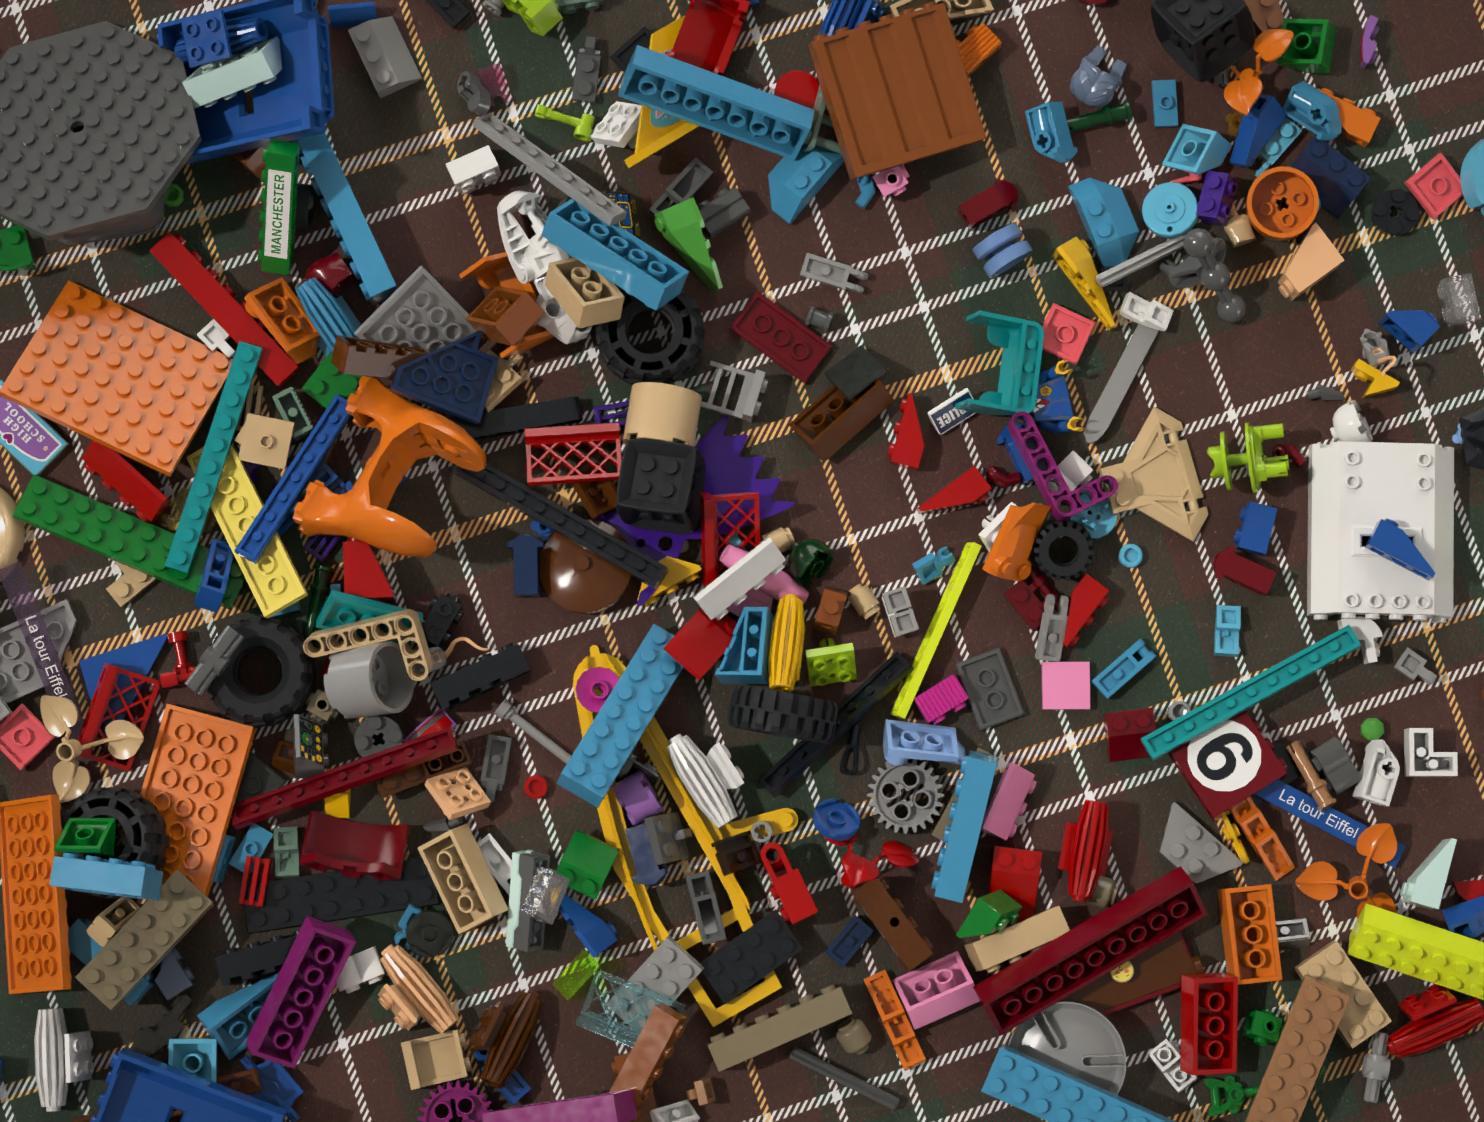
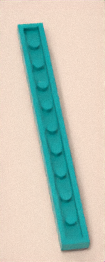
(213, 457)
(1250, 692)

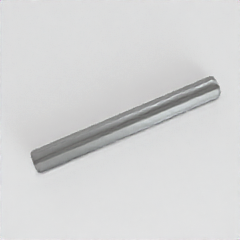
(1140, 261)

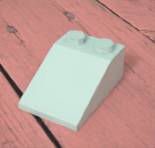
(1428, 881)

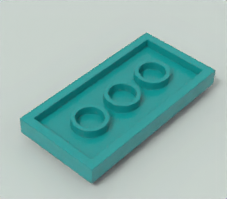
(347, 608)

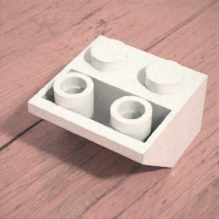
(473, 170)

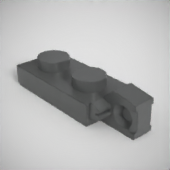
(587, 72)
(495, 764)

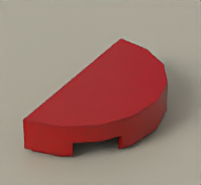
(1469, 889)

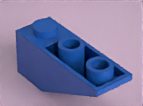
(1256, 129)
(1466, 917)

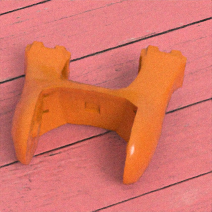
(406, 435)

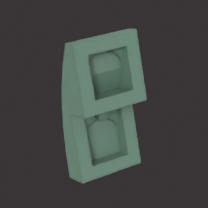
(286, 852)

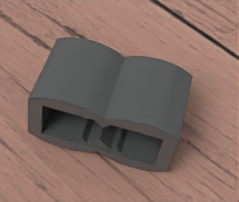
(1335, 766)

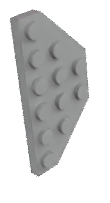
(17, 667)

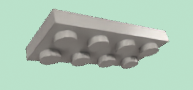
(665, 972)

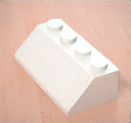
(739, 578)

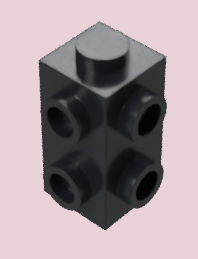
(443, 614)

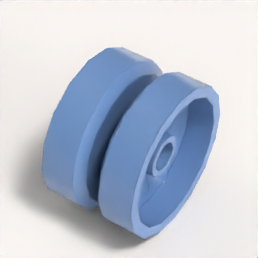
(1000, 248)

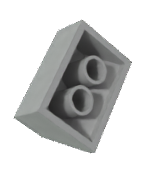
(384, 55)

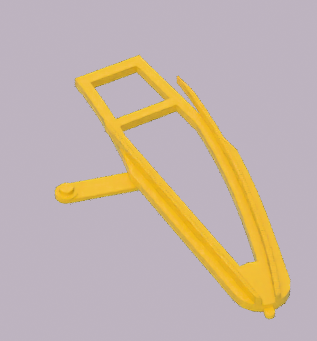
(706, 833)

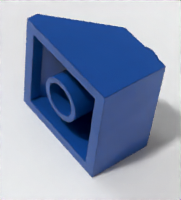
(1410, 327)

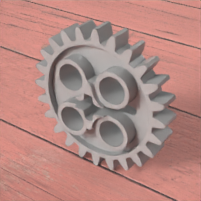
(916, 814)

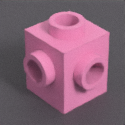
(896, 188)

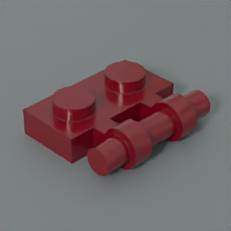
(1025, 601)

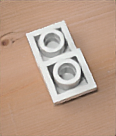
(1168, 1062)

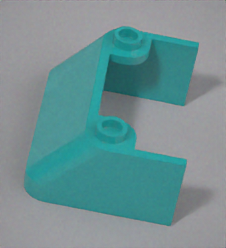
(1019, 367)

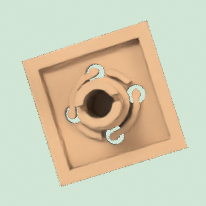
(455, 798)

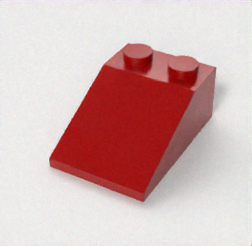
(701, 642)
(1017, 875)

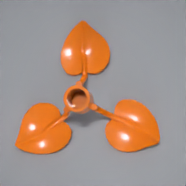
(1244, 92)
(1320, 877)

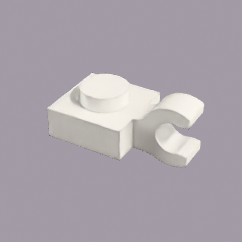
(215, 338)

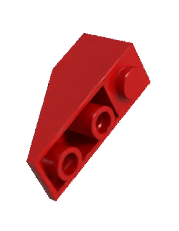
(909, 440)
(1082, 603)

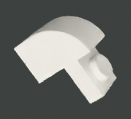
(1366, 632)

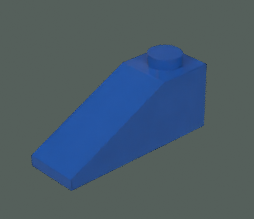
(1396, 547)
(214, 576)

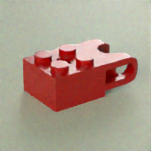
(787, 886)

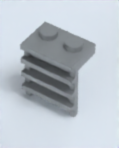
(748, 399)

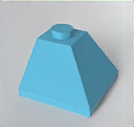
(1196, 150)

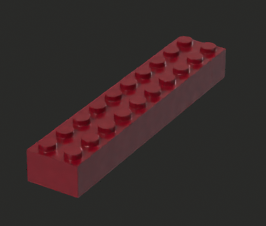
(1090, 950)

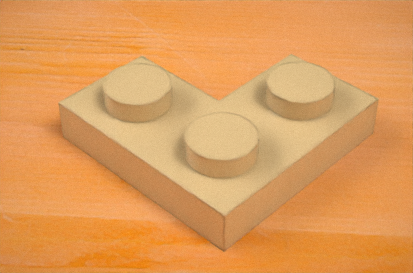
(129, 584)

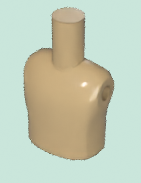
(1239, 228)

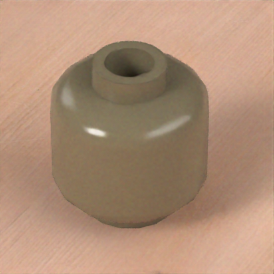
(1104, 893)
(853, 1036)

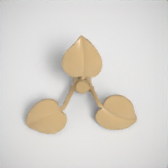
(68, 777)

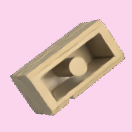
(112, 920)

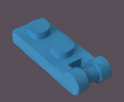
(1122, 669)

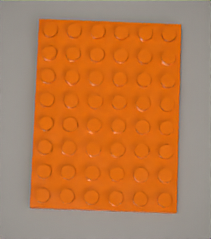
(118, 378)

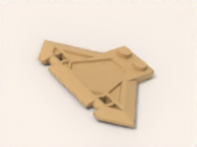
(1159, 478)

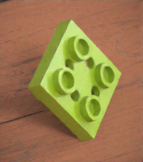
(831, 663)

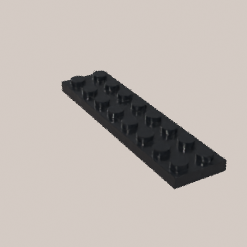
(337, 897)

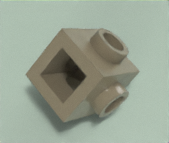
(320, 714)

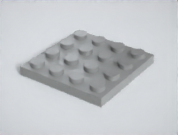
(418, 316)

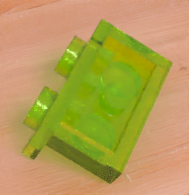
(576, 974)

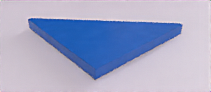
(135, 658)

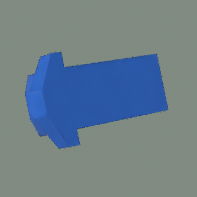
(1015, 455)

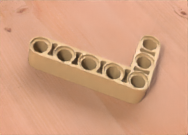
(375, 635)

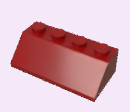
(128, 481)

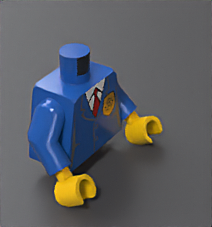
(1053, 404)

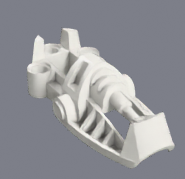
(531, 261)

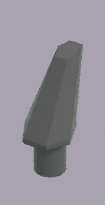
(1325, 393)
(442, 825)

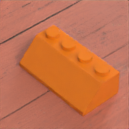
(1250, 933)

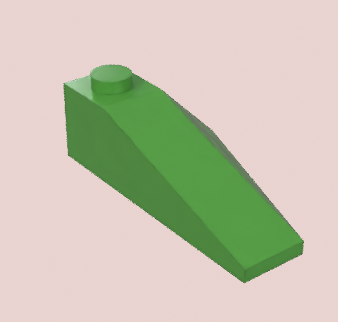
(682, 229)

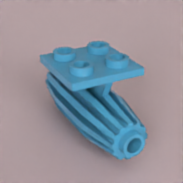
(327, 314)

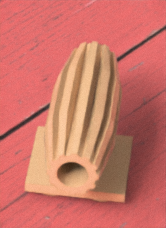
(413, 992)

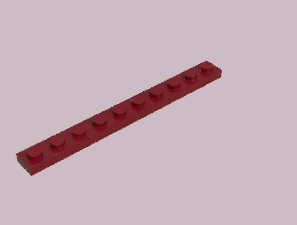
(344, 777)

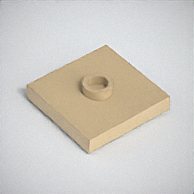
(266, 441)

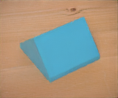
(194, 1056)

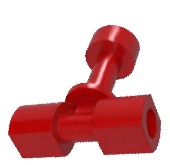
(183, 669)

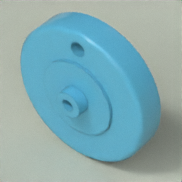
(1170, 210)

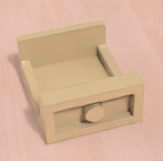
(436, 1059)

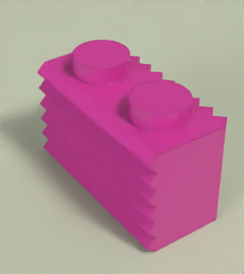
(941, 699)

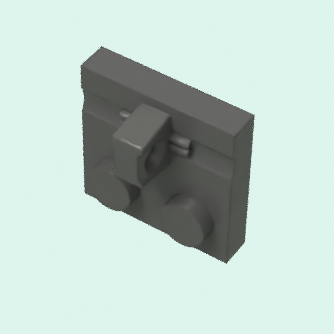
(667, 838)

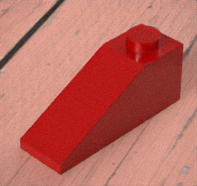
(963, 491)

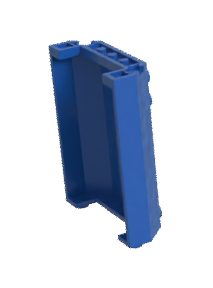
(284, 109)
(151, 1090)

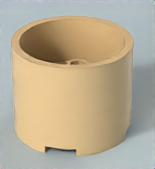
(662, 413)

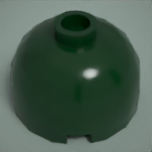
(809, 560)

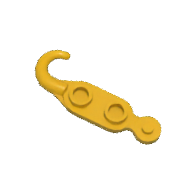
(1231, 833)

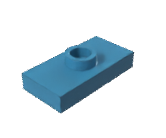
(1164, 103)
(252, 845)

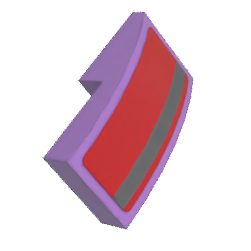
(1366, 46)
(436, 722)

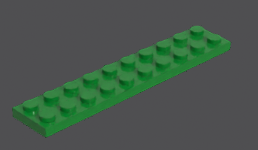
(115, 535)

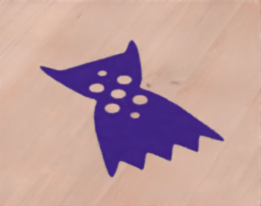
(725, 474)

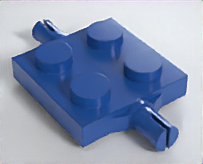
(278, 1086)

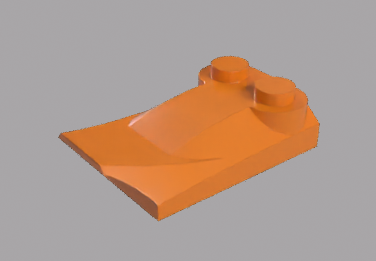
(284, 318)
(1015, 541)

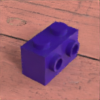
(1216, 198)

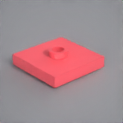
(1435, 186)
(1066, 333)
(23, 737)

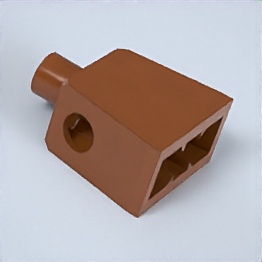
(830, 611)

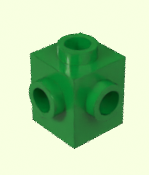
(1262, 1027)

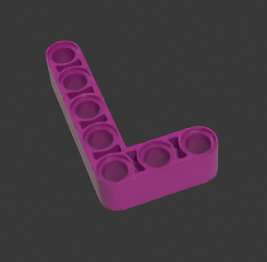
(1053, 474)

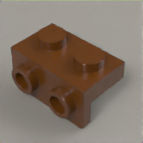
(597, 496)

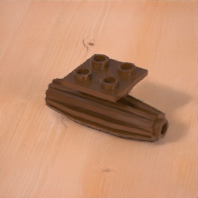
(506, 1037)

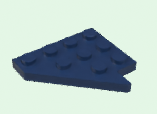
(450, 378)

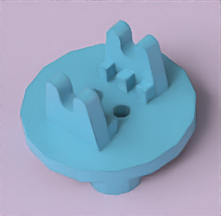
(1096, 527)

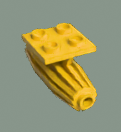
(786, 644)

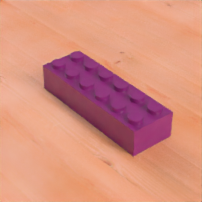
(300, 992)
(603, 1107)

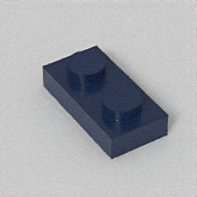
(849, 941)

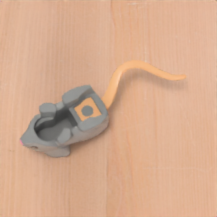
(1376, 349)
(439, 656)

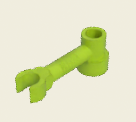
(583, 125)

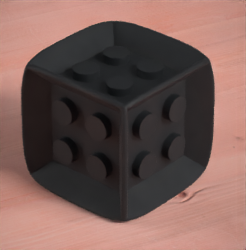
(1203, 34)
(660, 485)

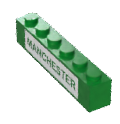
(279, 206)

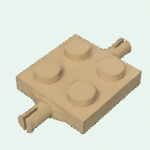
(503, 381)

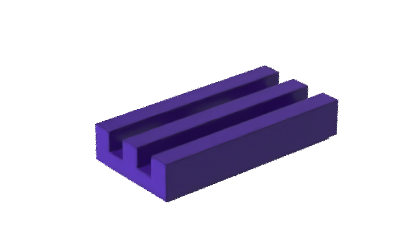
(597, 409)
(315, 553)

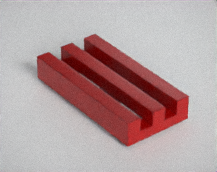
(260, 903)

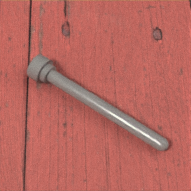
(507, 712)

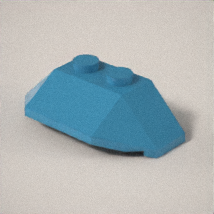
(798, 180)
(1105, 220)

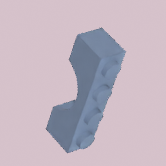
(173, 977)

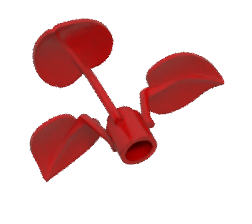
(861, 870)

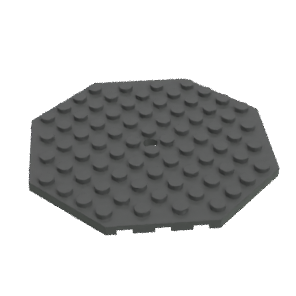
(132, 139)

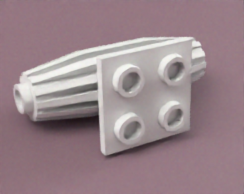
(707, 777)
(59, 1058)

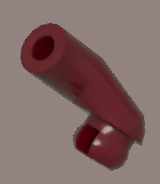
(1293, 453)
(1000, 479)

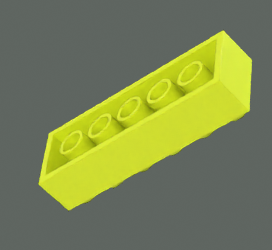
(1419, 950)

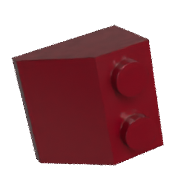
(1125, 732)

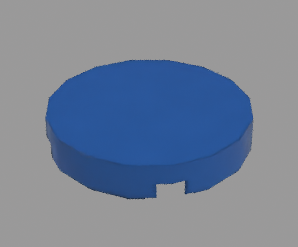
(836, 820)

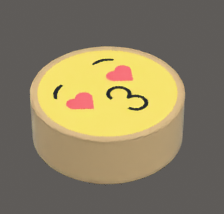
(1123, 973)

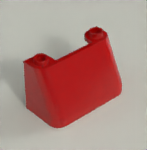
(710, 33)

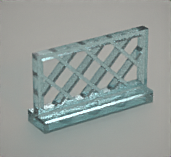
(607, 1026)

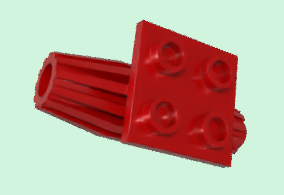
(1086, 850)
(1434, 1021)

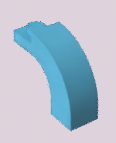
(1473, 176)

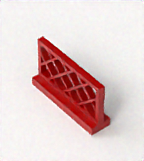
(568, 437)
(710, 526)
(100, 703)

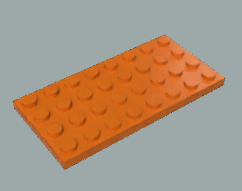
(195, 787)
(32, 908)

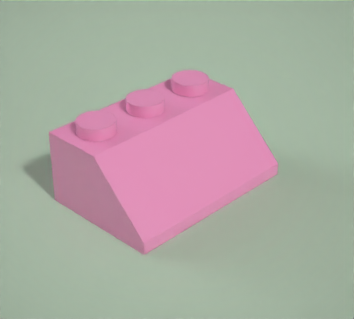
(1008, 802)
(936, 990)

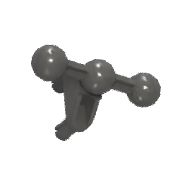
(1206, 268)

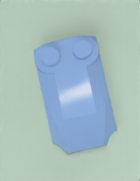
(920, 742)

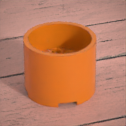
(1274, 186)

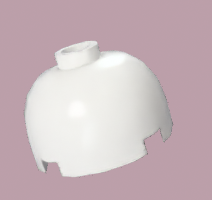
(1350, 425)

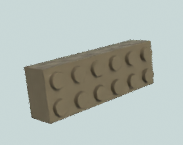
(144, 941)
(779, 1028)

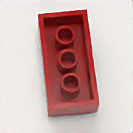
(1209, 1023)

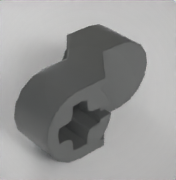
(474, 93)

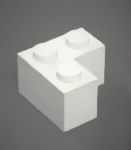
(1420, 758)

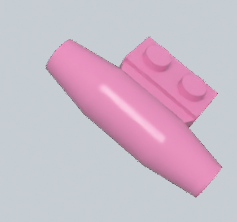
(775, 586)

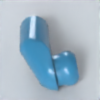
(867, 191)

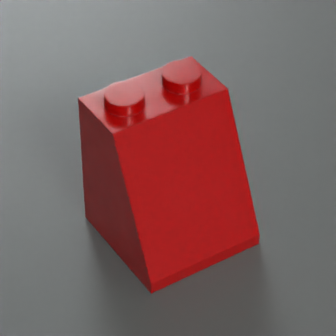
(364, 573)

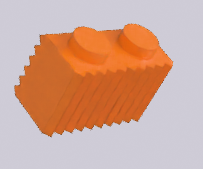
(977, 47)

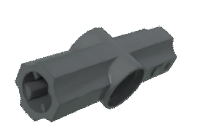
(214, 660)

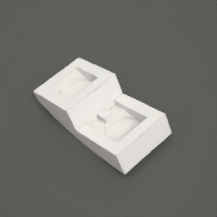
(1146, 313)

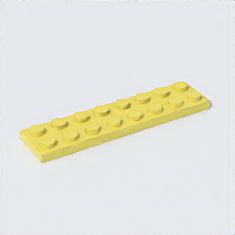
(235, 508)

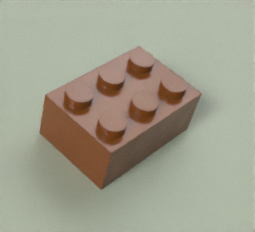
(505, 315)

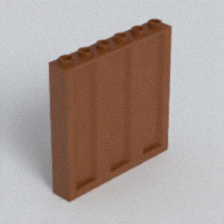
(896, 90)

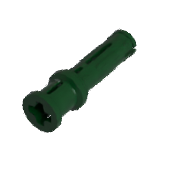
(1107, 116)
(319, 589)

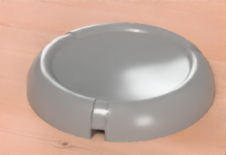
(1076, 1042)

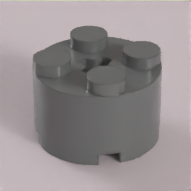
(374, 727)

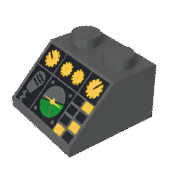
(308, 747)

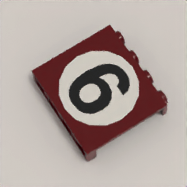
(1228, 764)

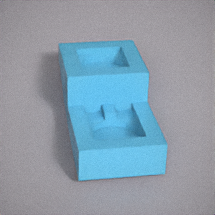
(1227, 630)

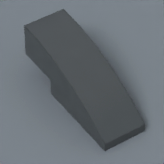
(683, 187)
(705, 907)

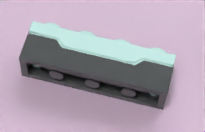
(522, 930)

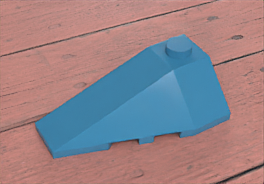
(234, 1016)

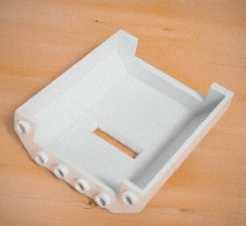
(1347, 495)

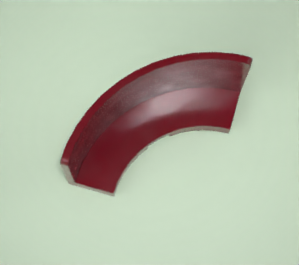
(354, 847)

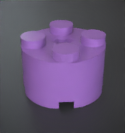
(637, 797)

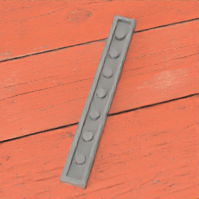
(550, 169)

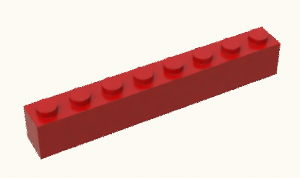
(222, 307)

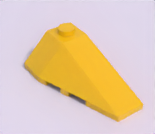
(1079, 267)

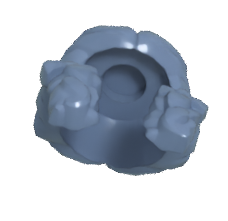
(1093, 85)

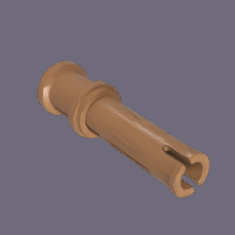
(1316, 786)

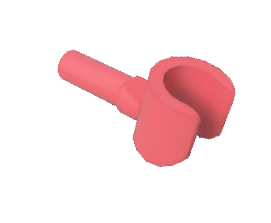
(1192, 178)

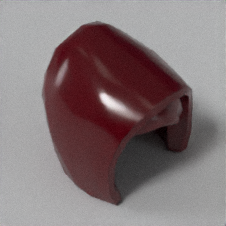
(331, 273)

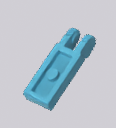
(1277, 144)

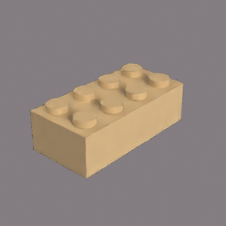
(463, 878)
(1363, 1012)

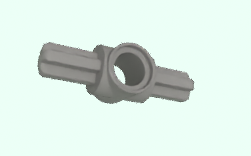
(1376, 1067)

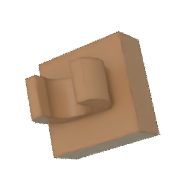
(703, 1091)

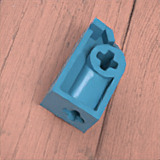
(1313, 111)
(1051, 131)

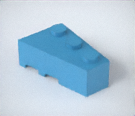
(749, 649)

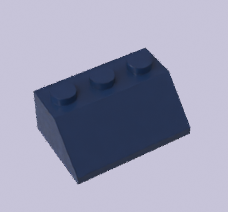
(1333, 175)

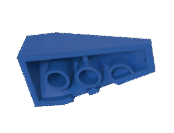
(588, 927)

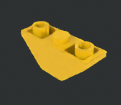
(678, 573)

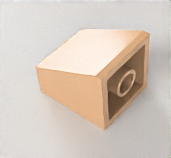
(1309, 264)

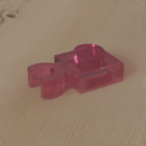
(493, 79)

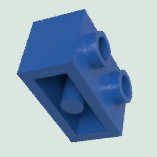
(1255, 528)

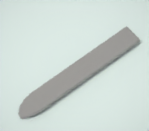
(1119, 382)

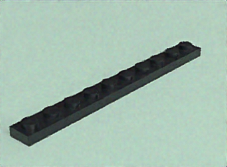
(566, 524)

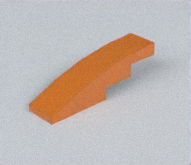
(1262, 838)
(895, 1020)

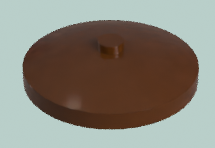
(578, 577)

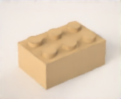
(583, 293)

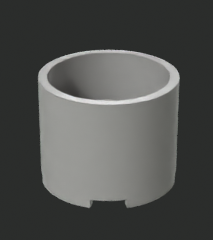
(368, 681)

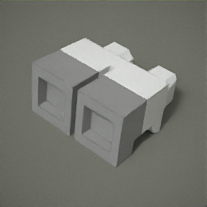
(899, 611)

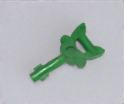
(1234, 1092)

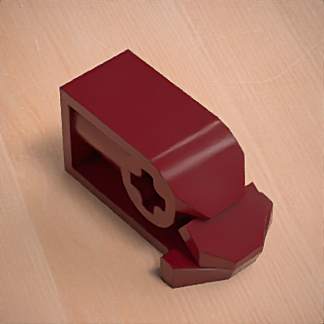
(989, 203)
(1243, 571)

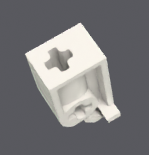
(1376, 784)

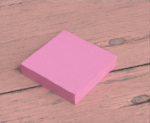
(1065, 685)

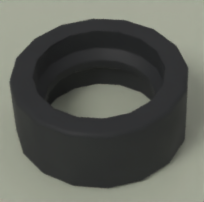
(305, 206)

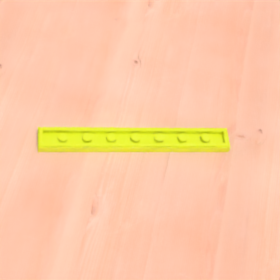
(936, 629)

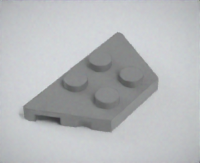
(1194, 848)

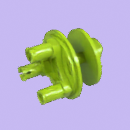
(1259, 465)

